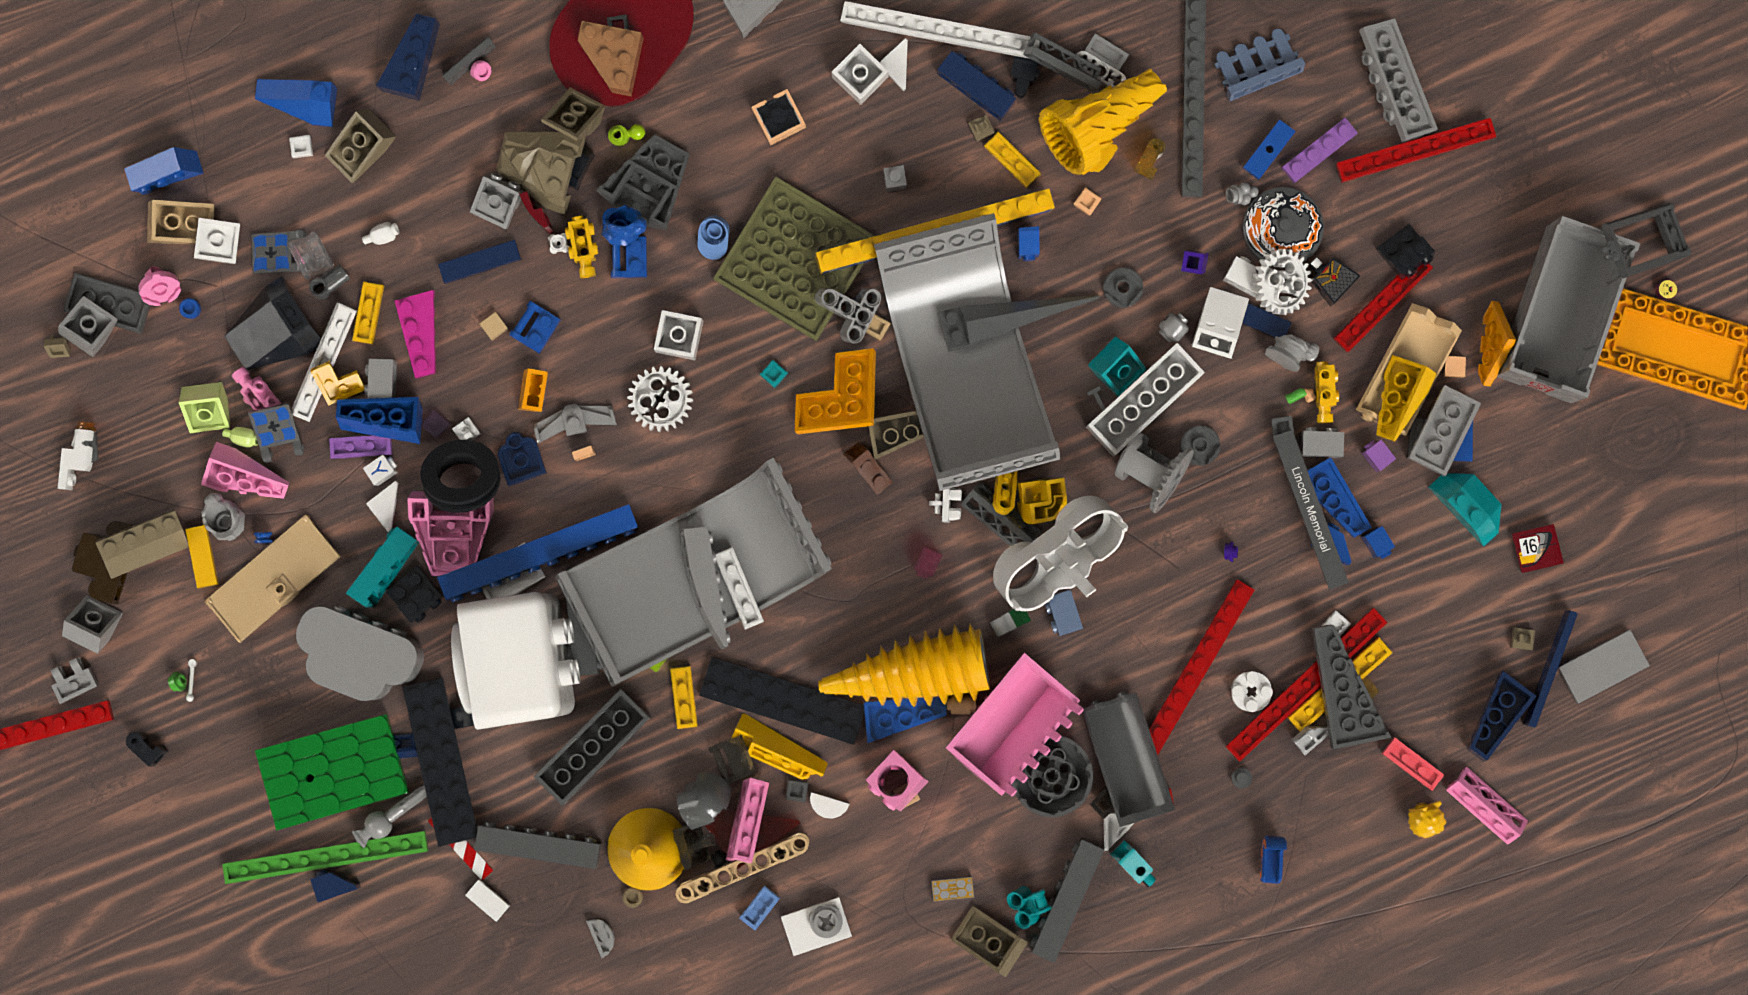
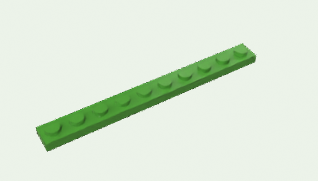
(325, 857)

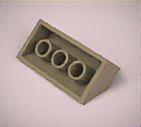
(142, 543)

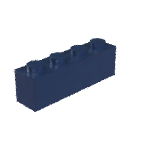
(976, 85)

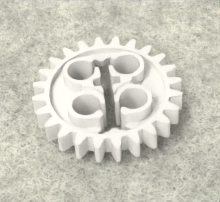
(1282, 281)
(644, 389)

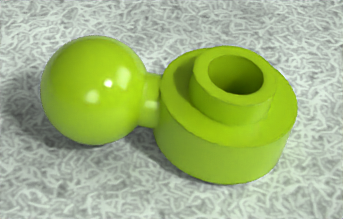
(635, 132)

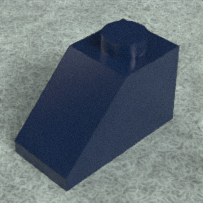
(332, 884)

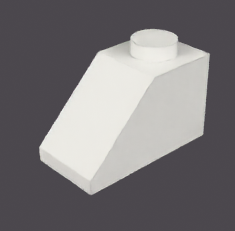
(1241, 275)

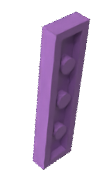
(1319, 150)

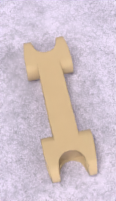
(696, 886)

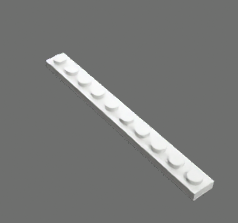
(935, 29)

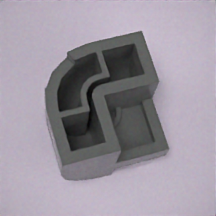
(703, 799)

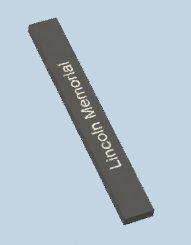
(1310, 510)

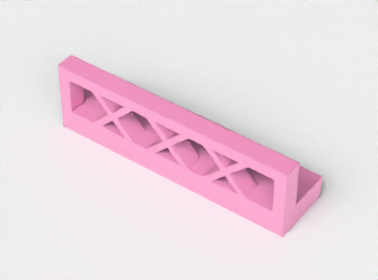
(1486, 808)
(747, 820)

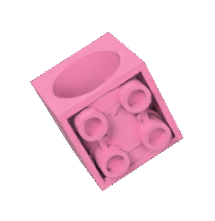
(895, 762)

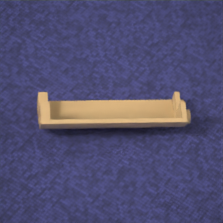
(1419, 339)

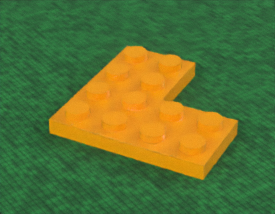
(850, 401)

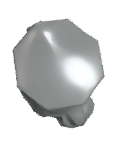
(1291, 351)
(222, 517)

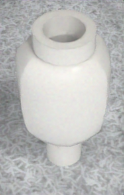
(382, 233)

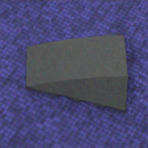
(648, 181)

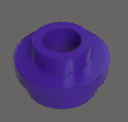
(1230, 551)

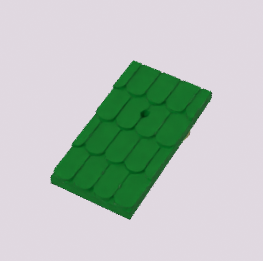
(331, 771)

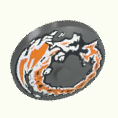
(1282, 221)

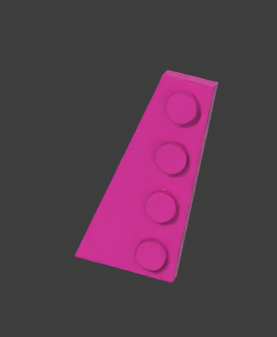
(418, 326)

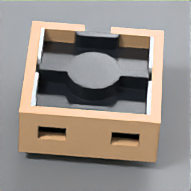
(778, 117)

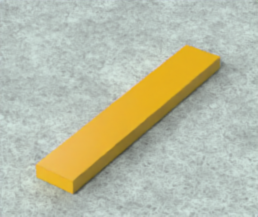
(1363, 664)

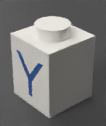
(381, 469)

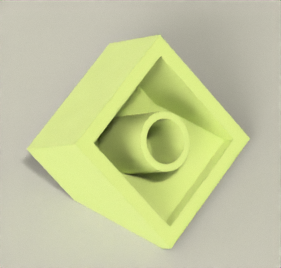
(205, 407)

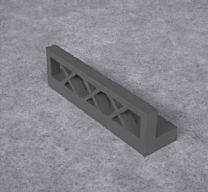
(1060, 66)
(1013, 520)

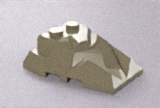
(541, 165)

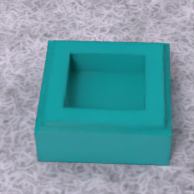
(773, 374)

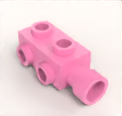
(255, 388)

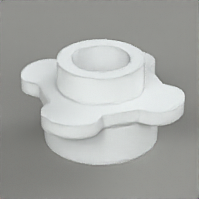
(563, 247)

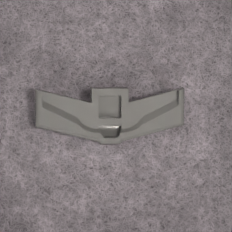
(574, 420)

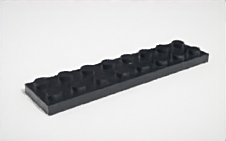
(782, 700)
(440, 762)

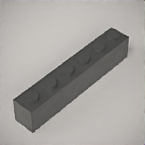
(538, 846)
(1066, 900)

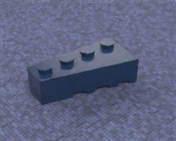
(411, 59)
(1502, 711)

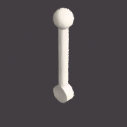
(192, 663)

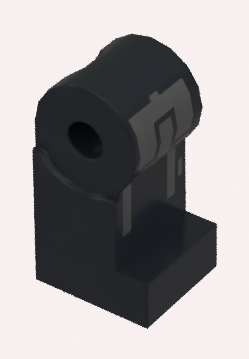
(145, 750)

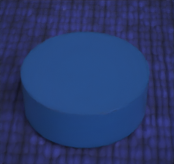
(190, 308)

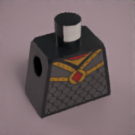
(1332, 279)

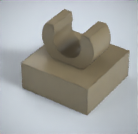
(981, 128)
(57, 347)
(1522, 639)

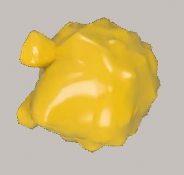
(1426, 819)

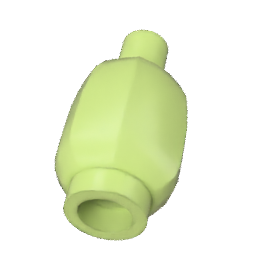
(241, 436)

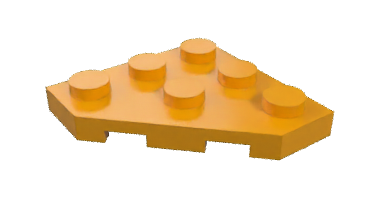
(1495, 343)

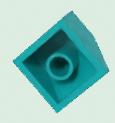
(1117, 366)

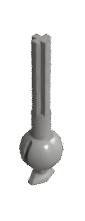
(380, 824)

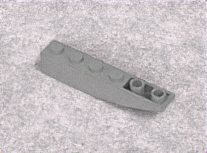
(704, 580)

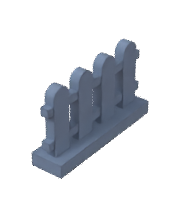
(1272, 72)

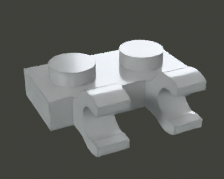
(75, 685)

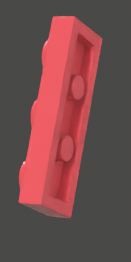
(1412, 764)

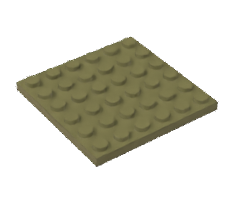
(776, 258)

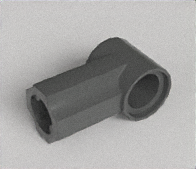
(330, 280)

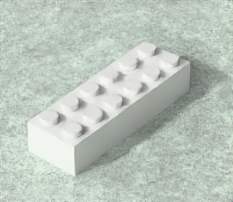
(1145, 399)

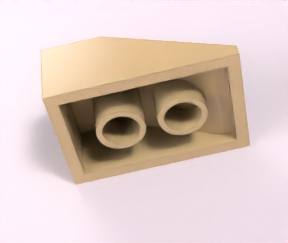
(175, 221)

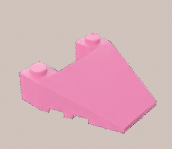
(448, 537)

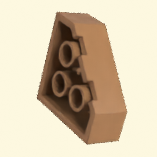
(613, 53)

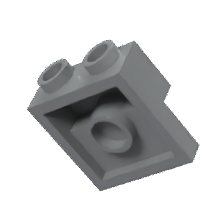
(496, 200)

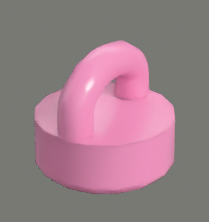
(480, 70)

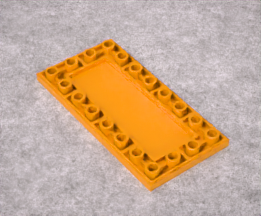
(1678, 348)

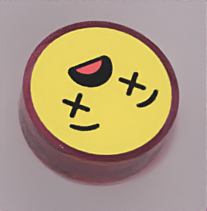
(1666, 289)

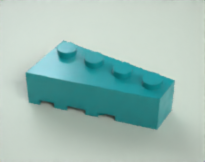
(383, 567)

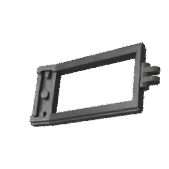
(1669, 230)

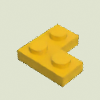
(334, 387)

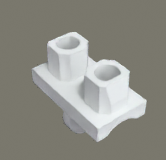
(948, 513)

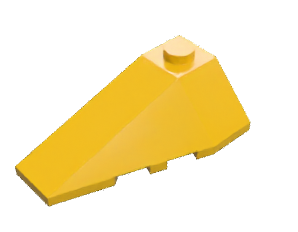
(1403, 392)

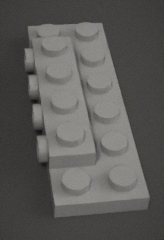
(1396, 80)

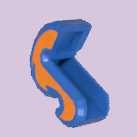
(1272, 859)

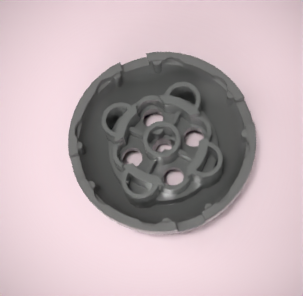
(1075, 782)

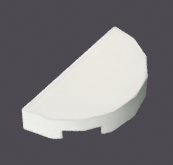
(827, 806)

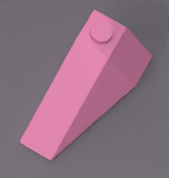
(234, 470)

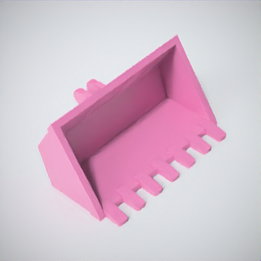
(1014, 726)

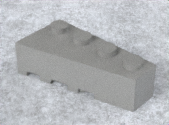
(749, 13)

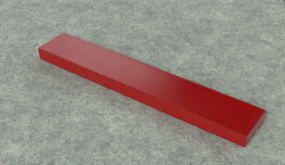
(1378, 308)

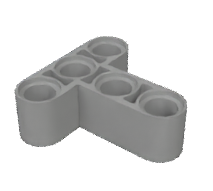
(852, 310)

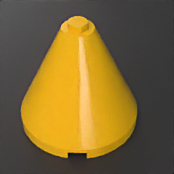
(644, 849)

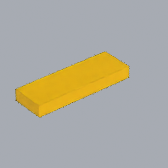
(1012, 160)
(368, 313)
(202, 556)
(683, 697)

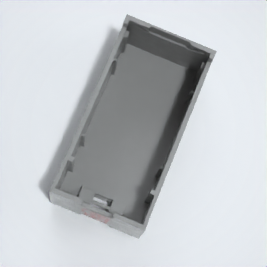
(1566, 310)

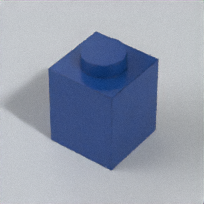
(1378, 542)

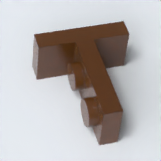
(867, 467)

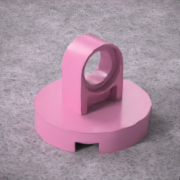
(158, 286)

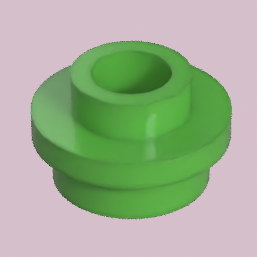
(177, 681)

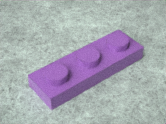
(359, 447)

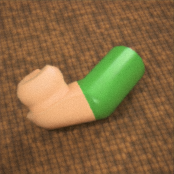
(1300, 393)

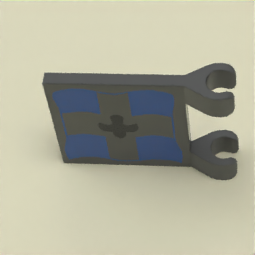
(272, 254)
(275, 427)

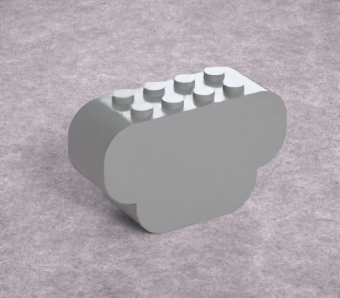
(356, 654)

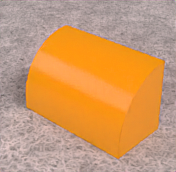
(532, 390)

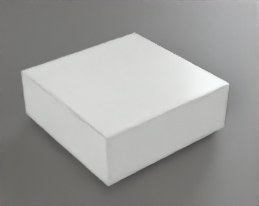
(301, 146)
(1338, 621)

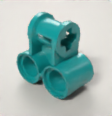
(1028, 905)

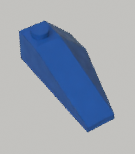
(303, 99)

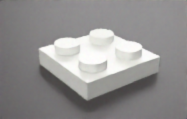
(216, 241)

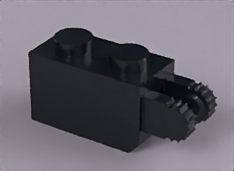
(1024, 72)

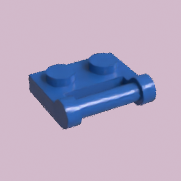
(635, 260)
(540, 330)

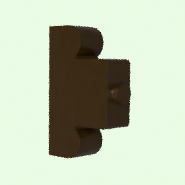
(90, 563)

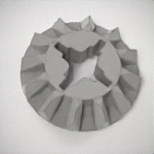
(828, 930)

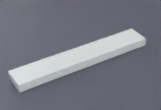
(327, 351)

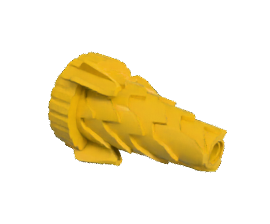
(1083, 129)

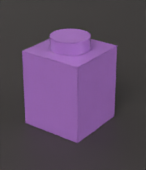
(1378, 455)

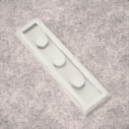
(738, 588)

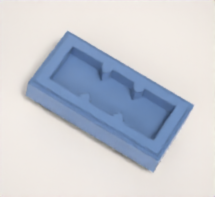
(759, 907)

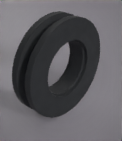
(466, 498)

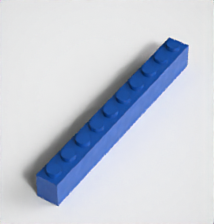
(537, 553)

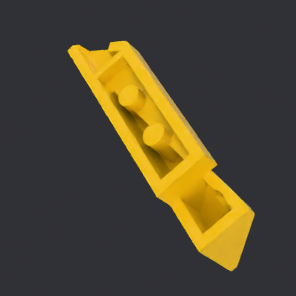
(778, 750)

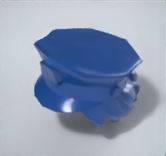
(622, 225)

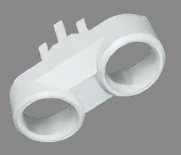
(1061, 555)

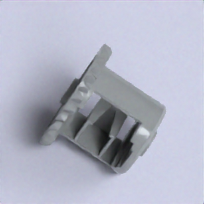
(1152, 469)

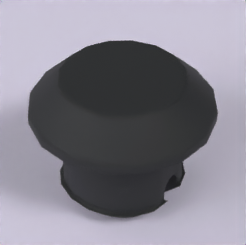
(719, 860)

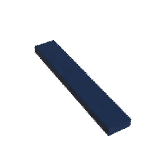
(1550, 668)

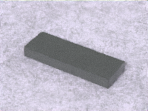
(466, 62)

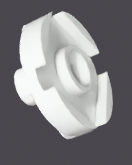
(1239, 691)

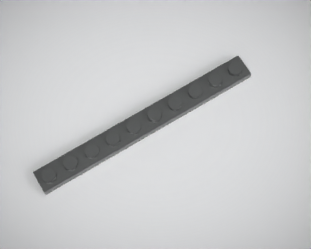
(1193, 98)

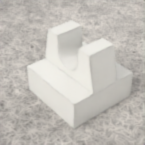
(466, 430)

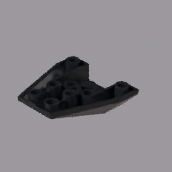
(272, 329)

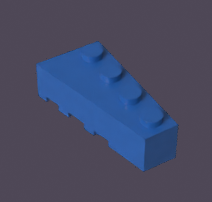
(382, 417)

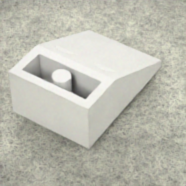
(1220, 322)

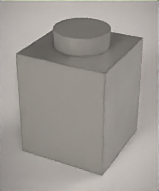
(895, 178)

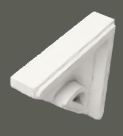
(896, 64)
(384, 505)
(1112, 830)

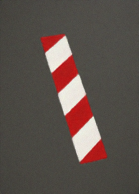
(470, 857)

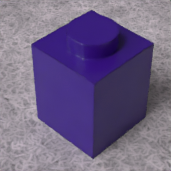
(1194, 261)

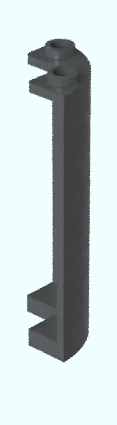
(1128, 758)

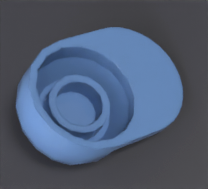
(713, 237)

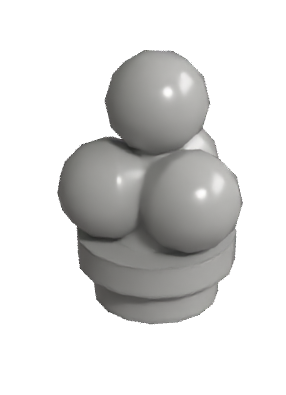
(1241, 193)

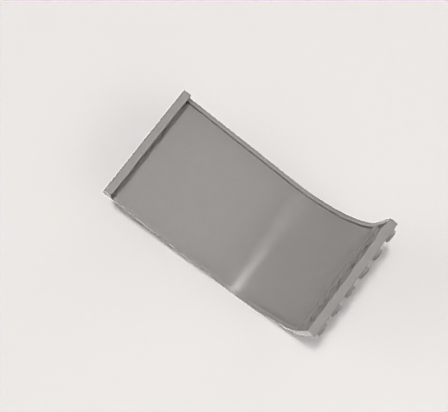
(973, 402)
(639, 596)

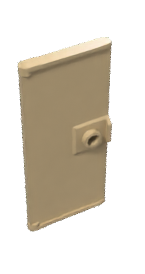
(272, 578)

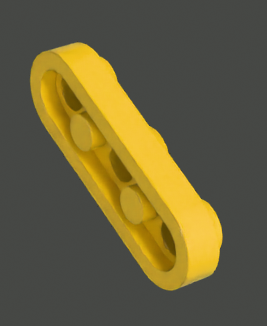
(1003, 496)

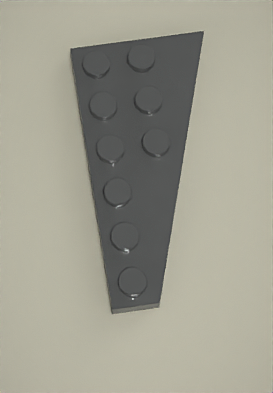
(1346, 701)

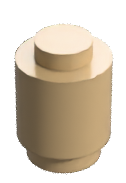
(966, 706)

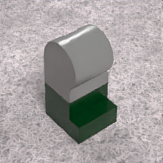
(1009, 621)

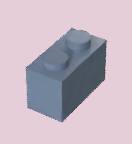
(1063, 613)

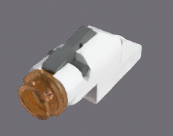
(80, 457)

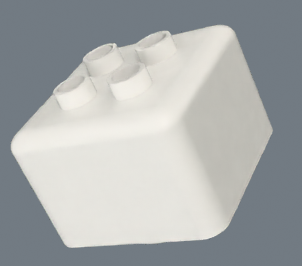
(514, 659)

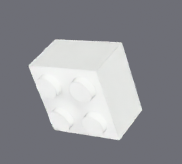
(860, 74)
(678, 335)

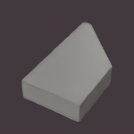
(1310, 738)

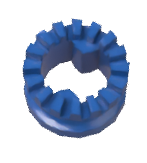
(263, 537)

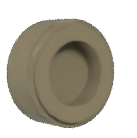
(632, 897)

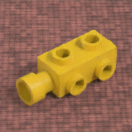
(582, 242)
(1326, 387)

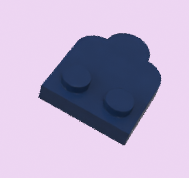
(520, 459)

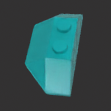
(1470, 504)

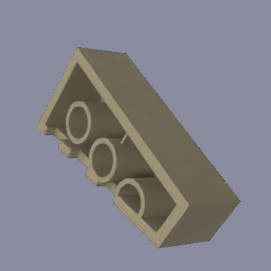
(894, 432)

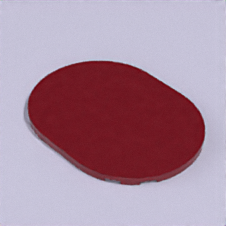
(665, 30)

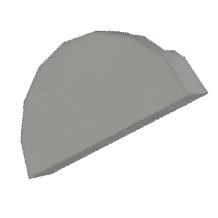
(602, 935)

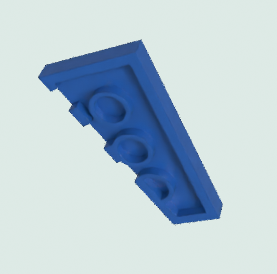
(1337, 498)
(890, 719)

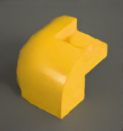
(1041, 499)

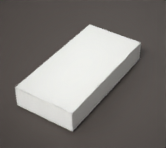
(487, 900)

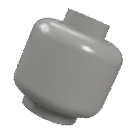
(1173, 327)

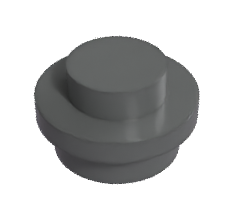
(1241, 778)

